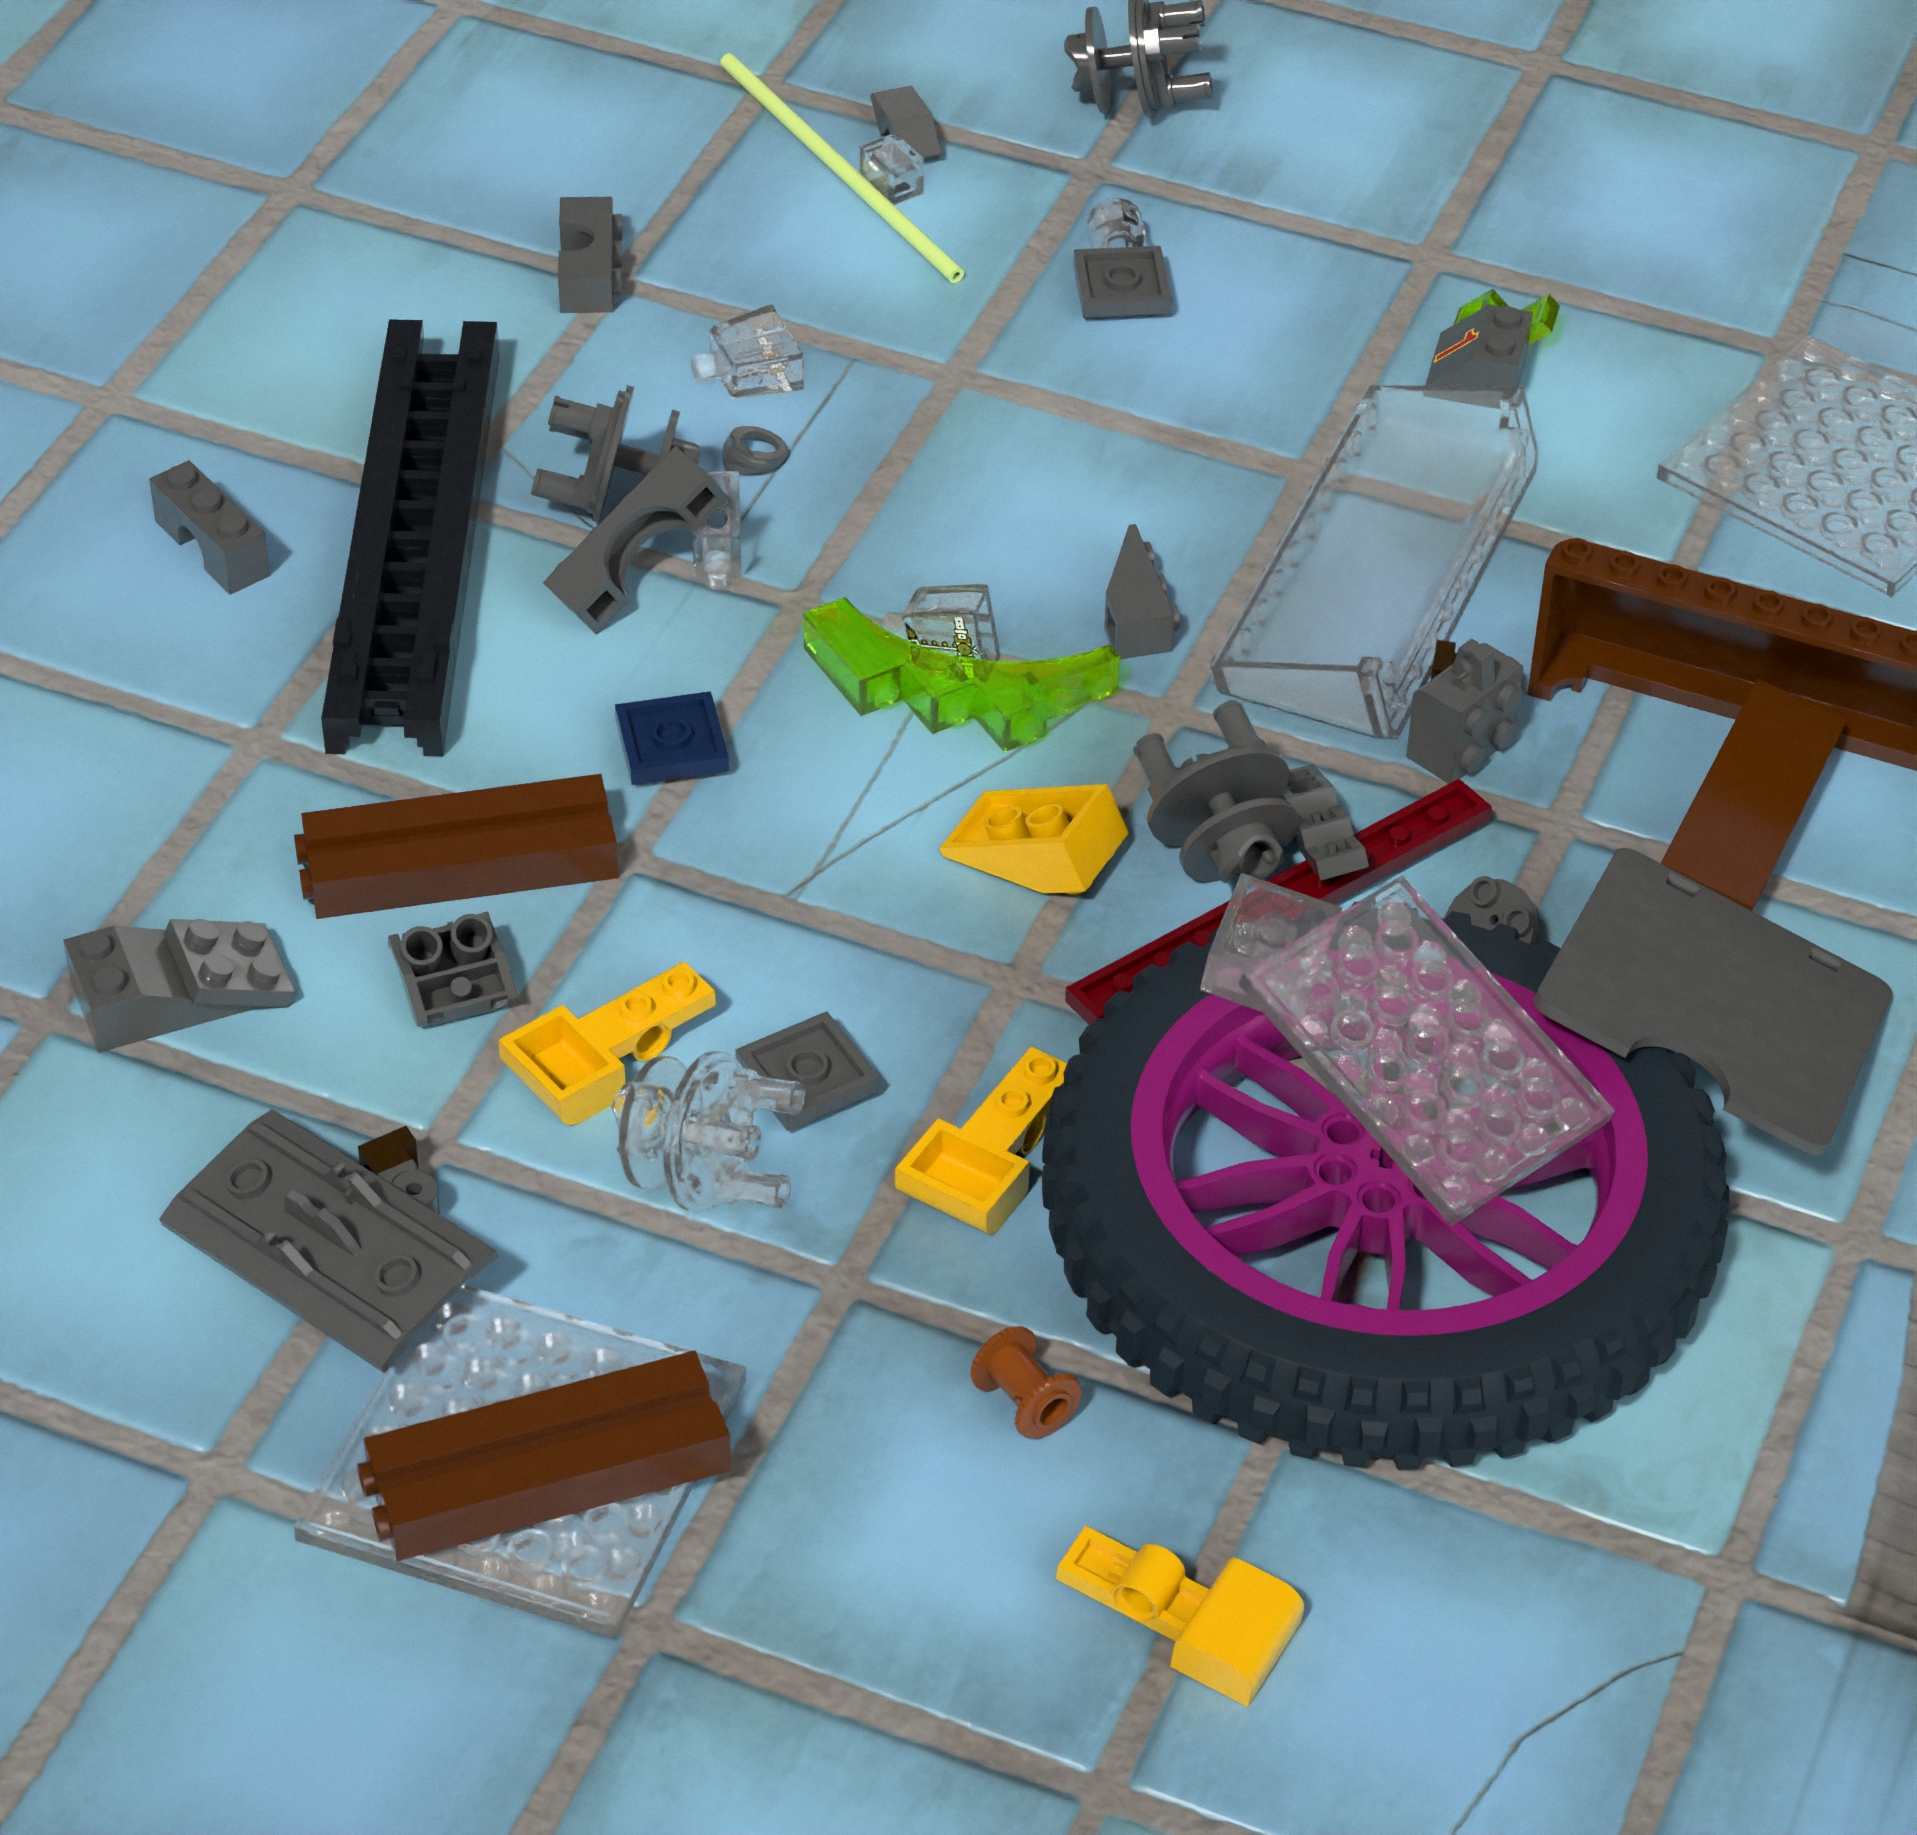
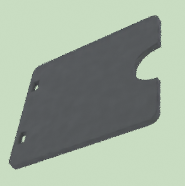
(1724, 986)

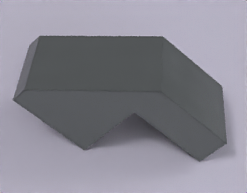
(908, 116)

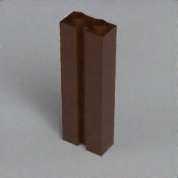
(1754, 793)
(457, 846)
(544, 1455)

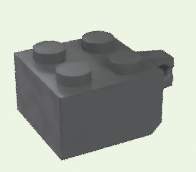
(1465, 712)

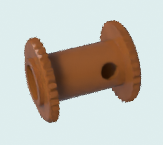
(1041, 1399)

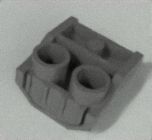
(453, 970)

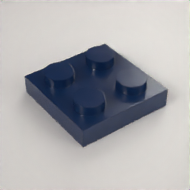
(671, 738)

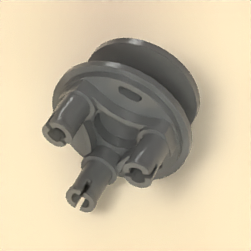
(1153, 33)
(604, 430)
(1223, 804)

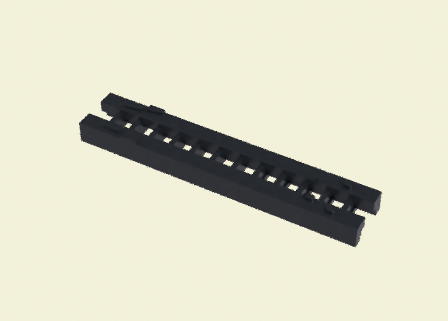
(412, 539)

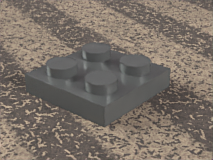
(1122, 281)
(229, 963)
(820, 1059)

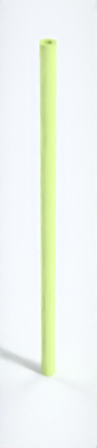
(842, 169)

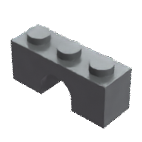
(588, 254)
(194, 508)

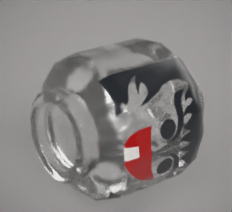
(1115, 225)

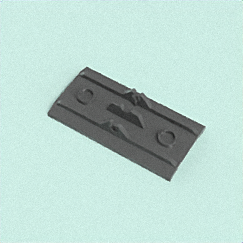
(325, 1237)

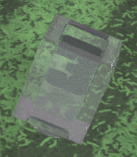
(893, 168)

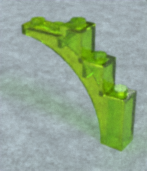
(945, 689)

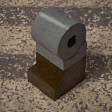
(396, 1161)

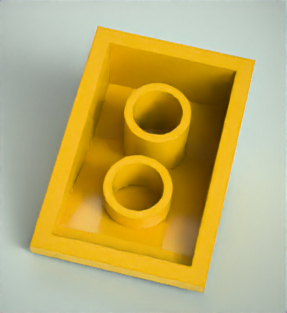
(1040, 836)

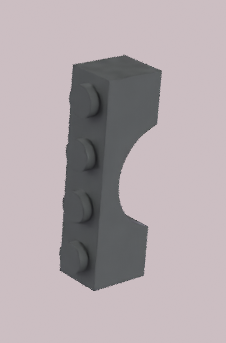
(667, 498)

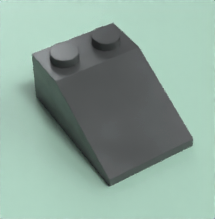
(132, 987)

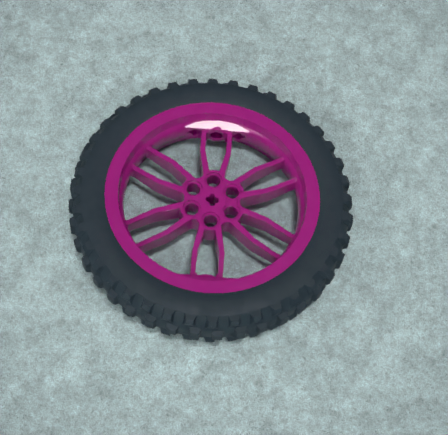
(1352, 1372)

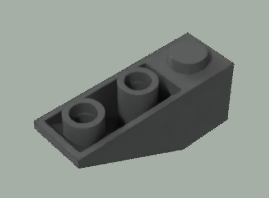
(1136, 603)

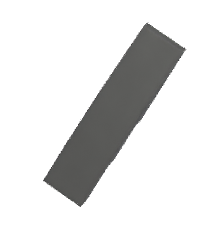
(1324, 828)

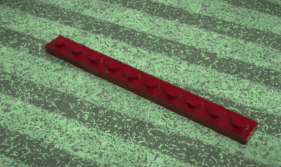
(1388, 847)

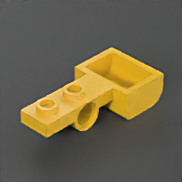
(577, 1062)
(975, 1168)
(1220, 1634)

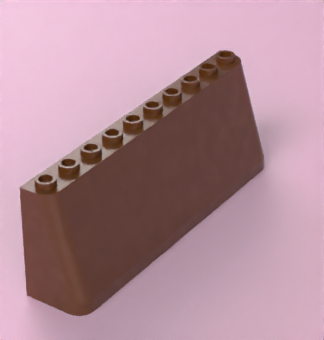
(1710, 640)

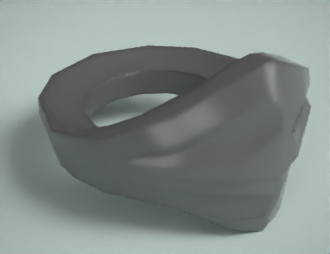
(742, 459)

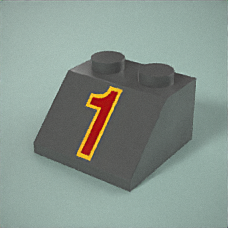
(1483, 349)

